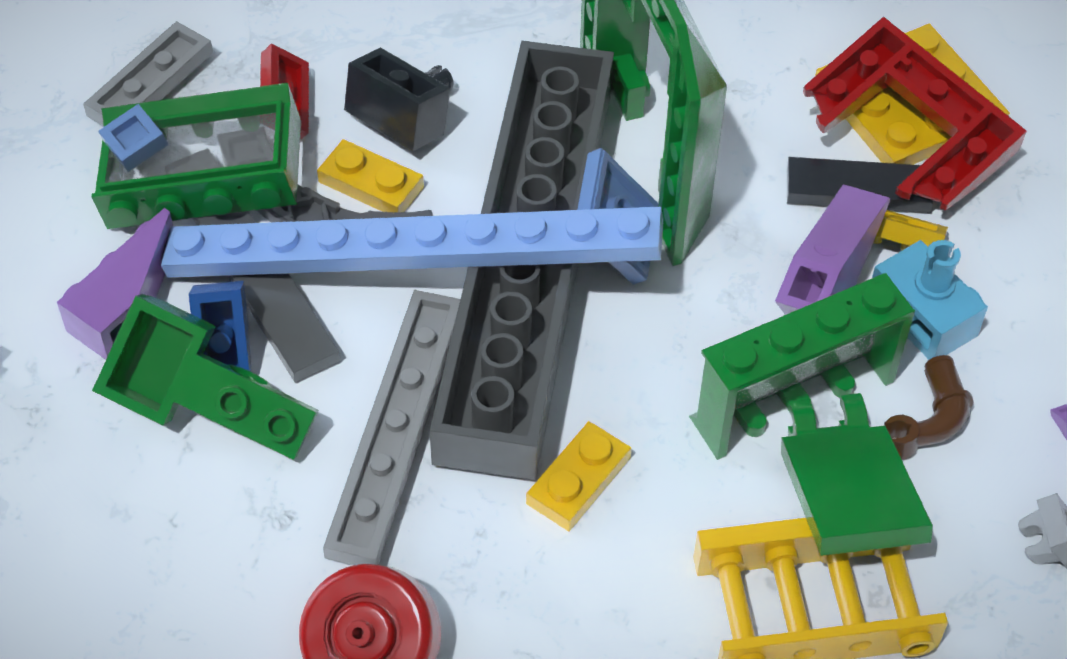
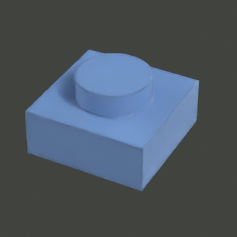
(133, 137)

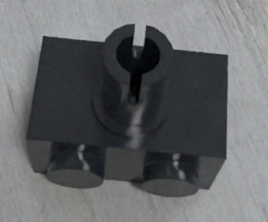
(398, 98)

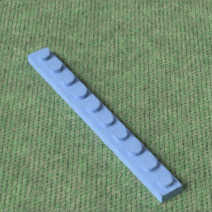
(415, 242)

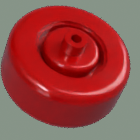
(370, 615)

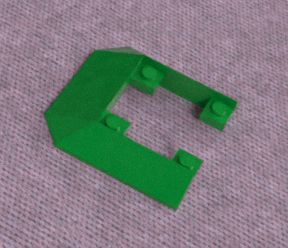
(694, 103)

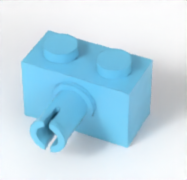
(944, 306)

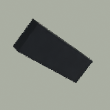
(819, 180)

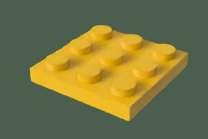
(898, 129)

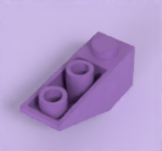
(834, 249)
(101, 300)

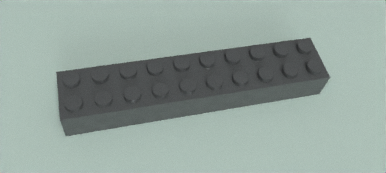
(515, 316)

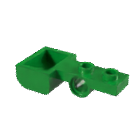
(162, 365)

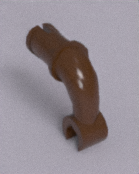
(950, 410)

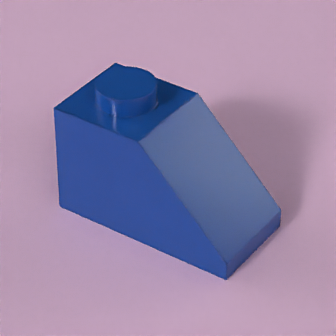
(226, 309)

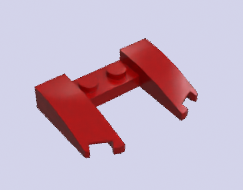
(979, 131)

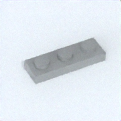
(152, 71)

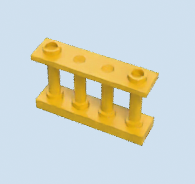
(780, 548)

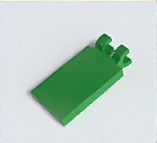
(852, 482)

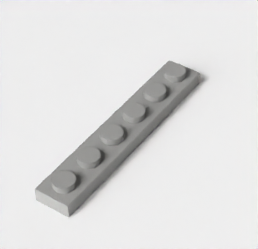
(392, 432)

